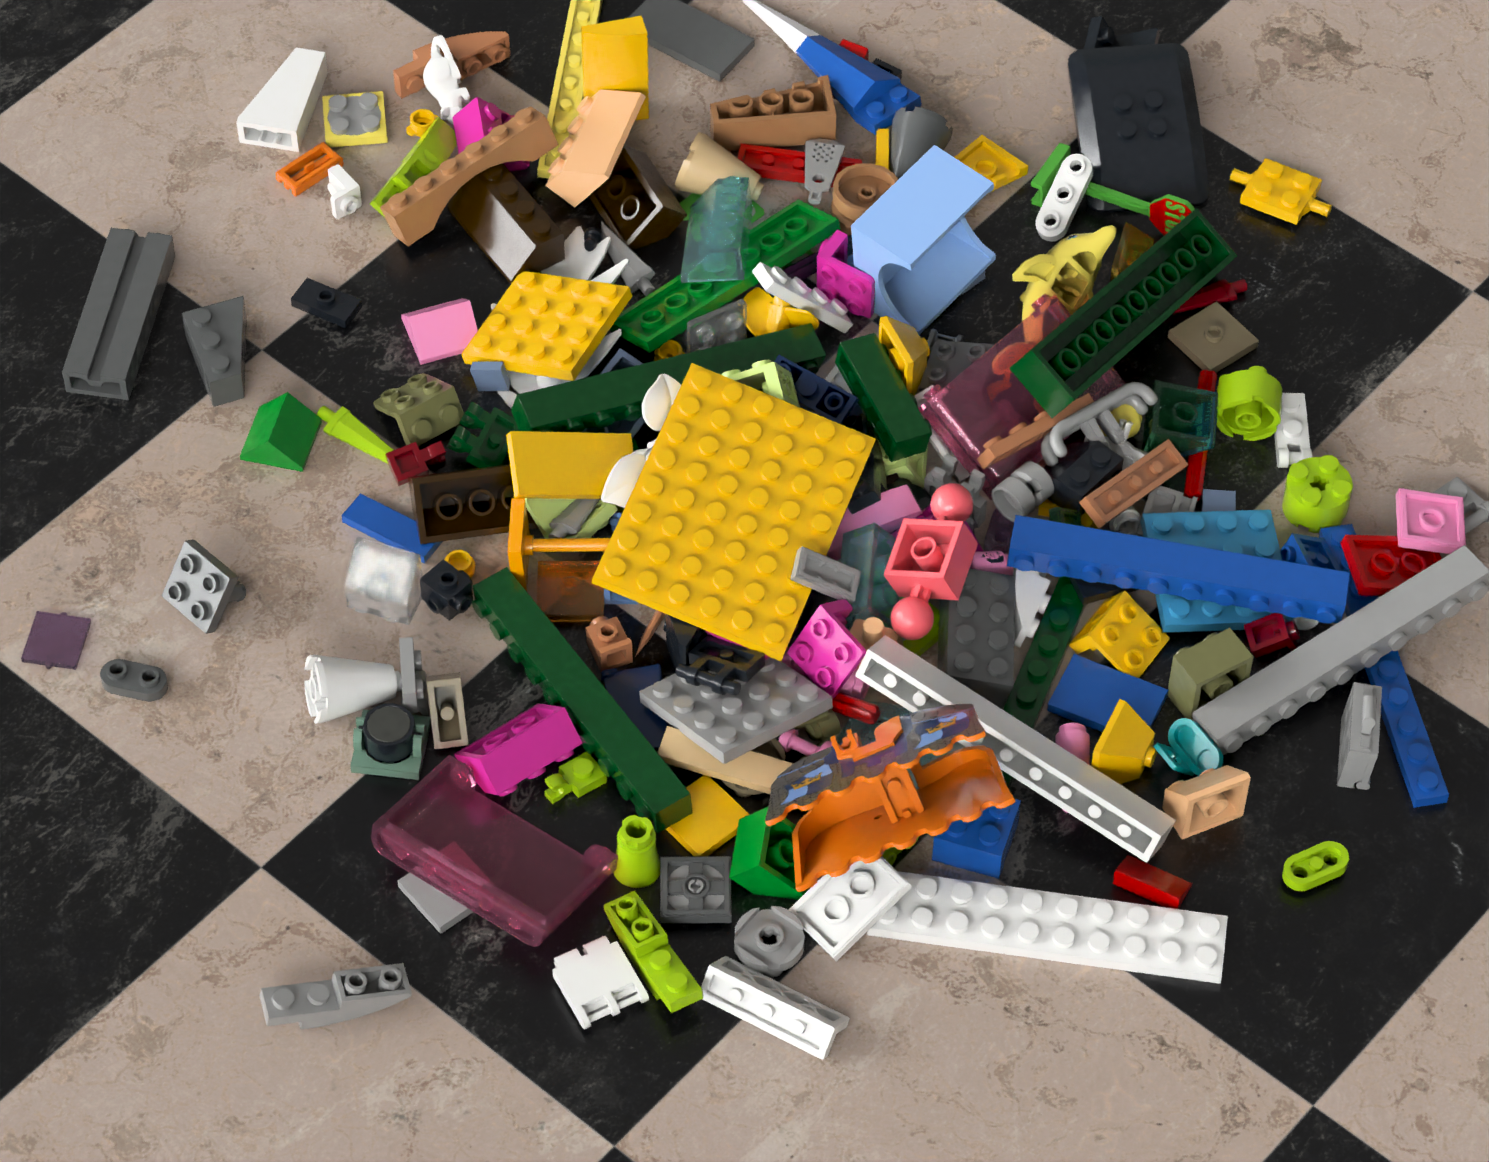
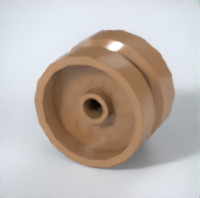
(857, 190)

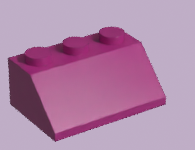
(521, 748)

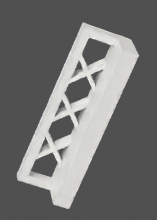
(772, 1006)

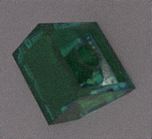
(1183, 416)

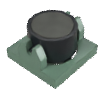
(390, 735)

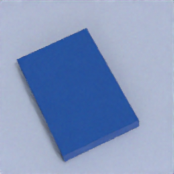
(1092, 690)

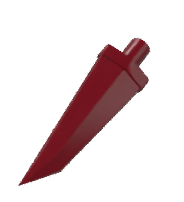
(1219, 291)

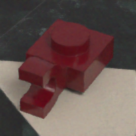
(412, 462)

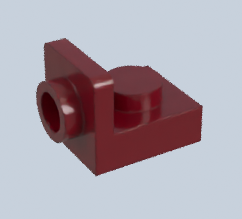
(1271, 634)

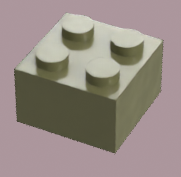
(1207, 671)

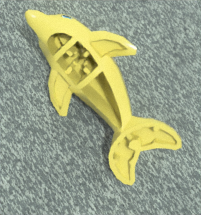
(1065, 270)

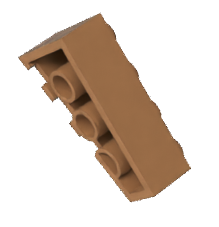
(776, 117)

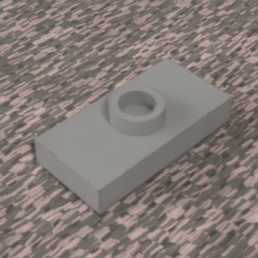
(825, 575)

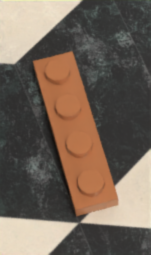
(1024, 435)
(1133, 483)

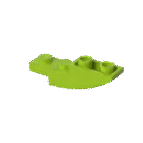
(425, 157)
(651, 953)

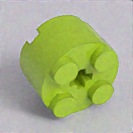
(1249, 403)
(1317, 493)

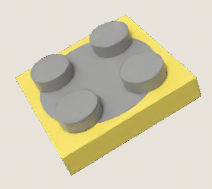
(354, 119)

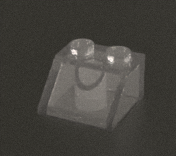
(383, 581)

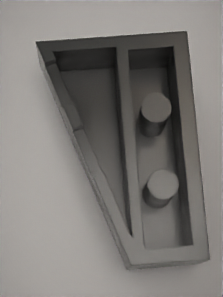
(219, 347)

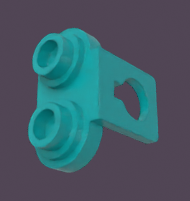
(1190, 748)

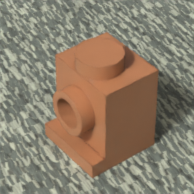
(608, 643)

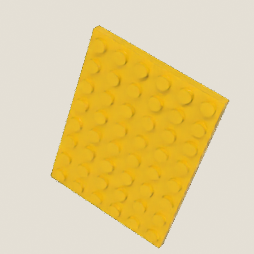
(728, 506)

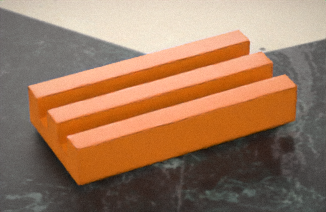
(312, 172)

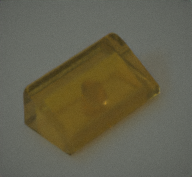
(1131, 246)

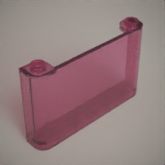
(991, 400)
(488, 855)

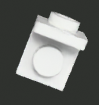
(344, 192)

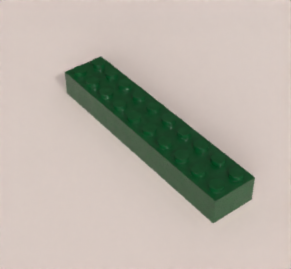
(1123, 313)

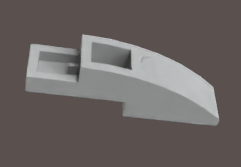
(343, 998)

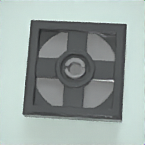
(695, 889)

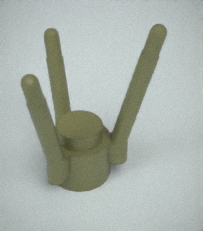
(821, 727)

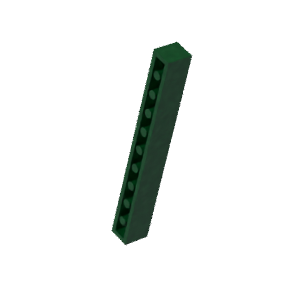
(621, 392)
(593, 711)

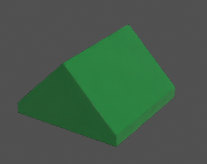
(282, 434)

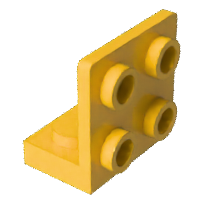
(1122, 635)

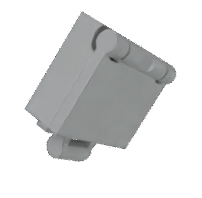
(1359, 736)

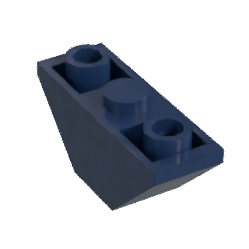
(818, 394)

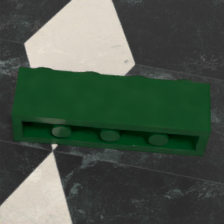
(883, 397)

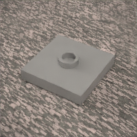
(434, 905)

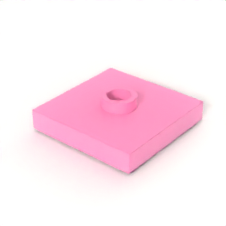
(1430, 521)

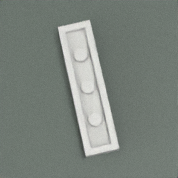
(800, 296)

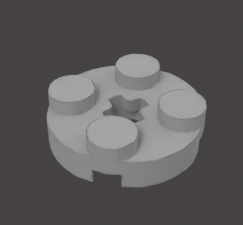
(769, 958)

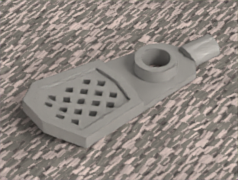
(821, 164)

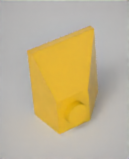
(905, 350)
(1124, 745)

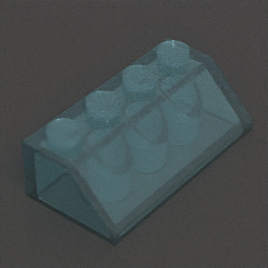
(718, 232)

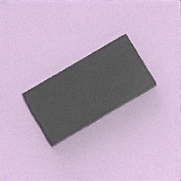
(693, 37)

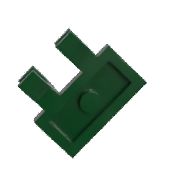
(491, 444)

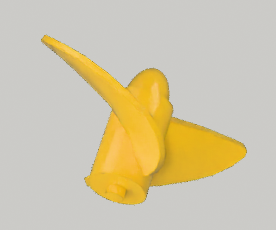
(773, 314)

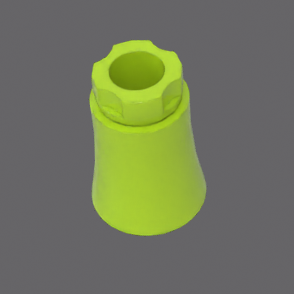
(637, 853)

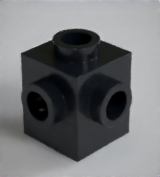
(446, 590)

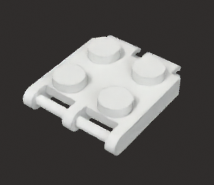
(598, 981)

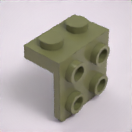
(422, 408)

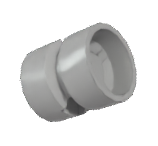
(1023, 491)

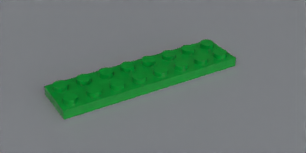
(772, 242)

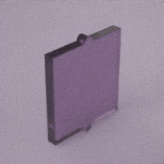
(56, 640)

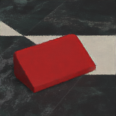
(1151, 883)

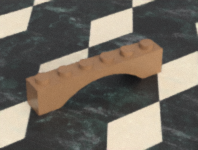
(419, 206)

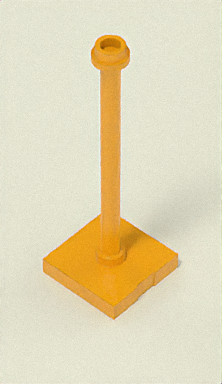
(523, 544)

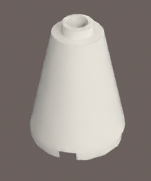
(347, 686)

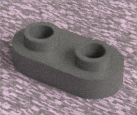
(132, 679)

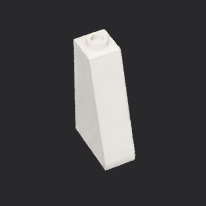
(286, 103)

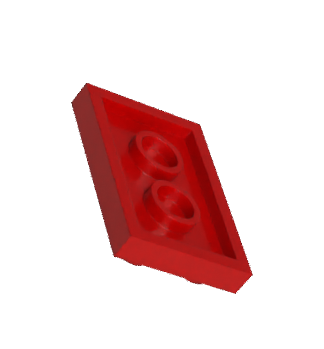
(1380, 564)

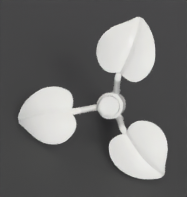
(627, 470)

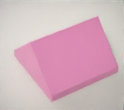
(440, 329)

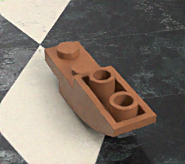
(470, 52)

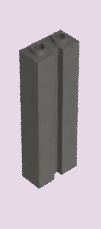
(119, 314)

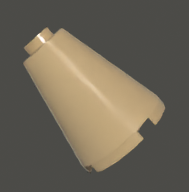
(710, 162)

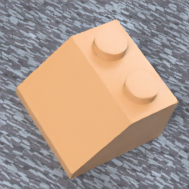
(1207, 800)

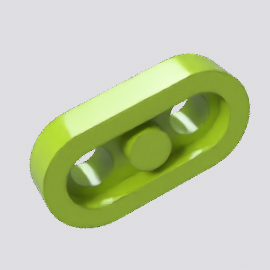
(1313, 867)

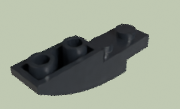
(873, 478)

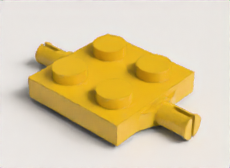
(1281, 191)

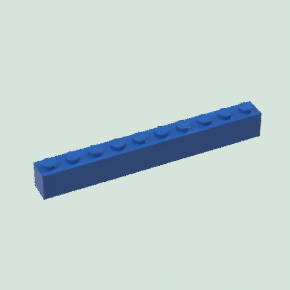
(1178, 569)

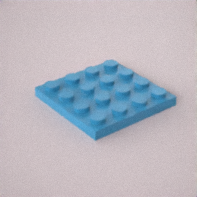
(1231, 531)

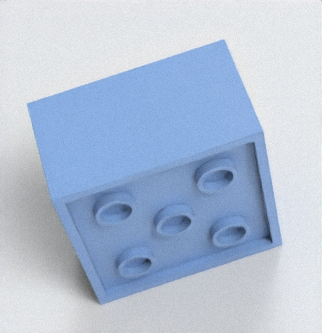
(920, 240)

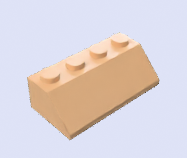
(593, 143)

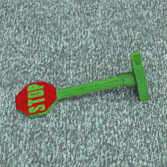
(1163, 212)

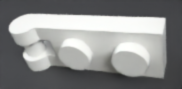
(1292, 431)

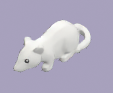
(443, 80)

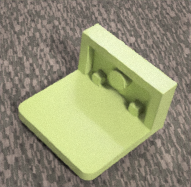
(545, 510)

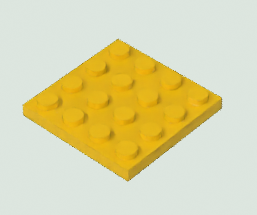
(548, 324)

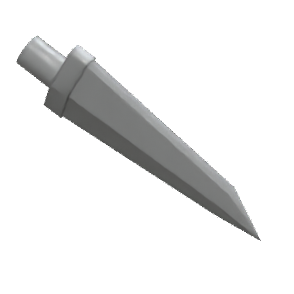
(637, 272)
(572, 518)

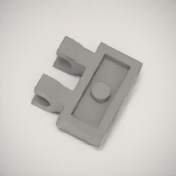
(943, 475)
(412, 678)

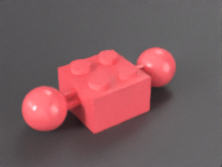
(930, 560)

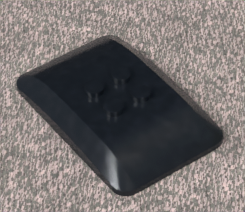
(1139, 122)

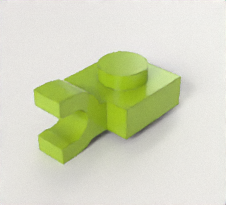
(576, 775)

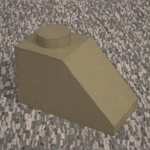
(447, 710)

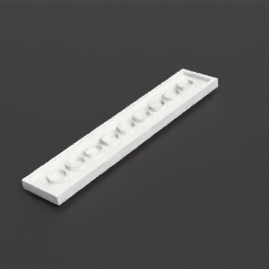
(1057, 927)

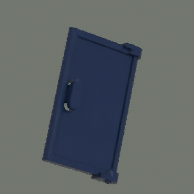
(625, 689)

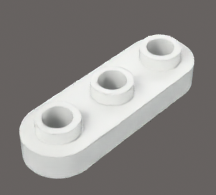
(1064, 209)

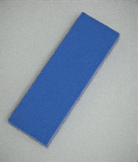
(387, 526)

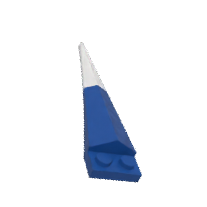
(860, 86)

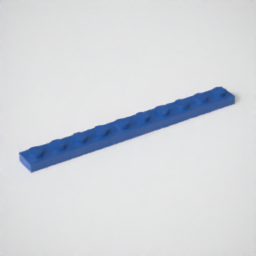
(1398, 703)

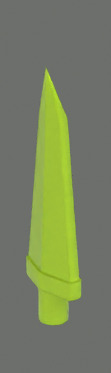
(353, 432)

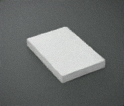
(847, 906)

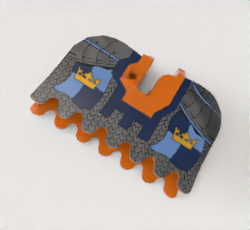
(867, 800)

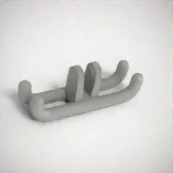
(1096, 415)

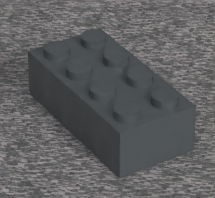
(979, 635)

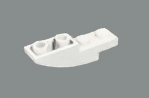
(1029, 599)

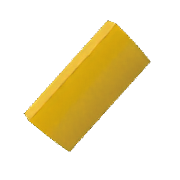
(616, 58)

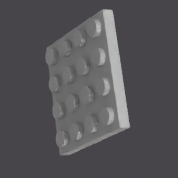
(731, 724)

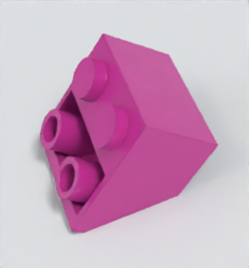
(476, 122)

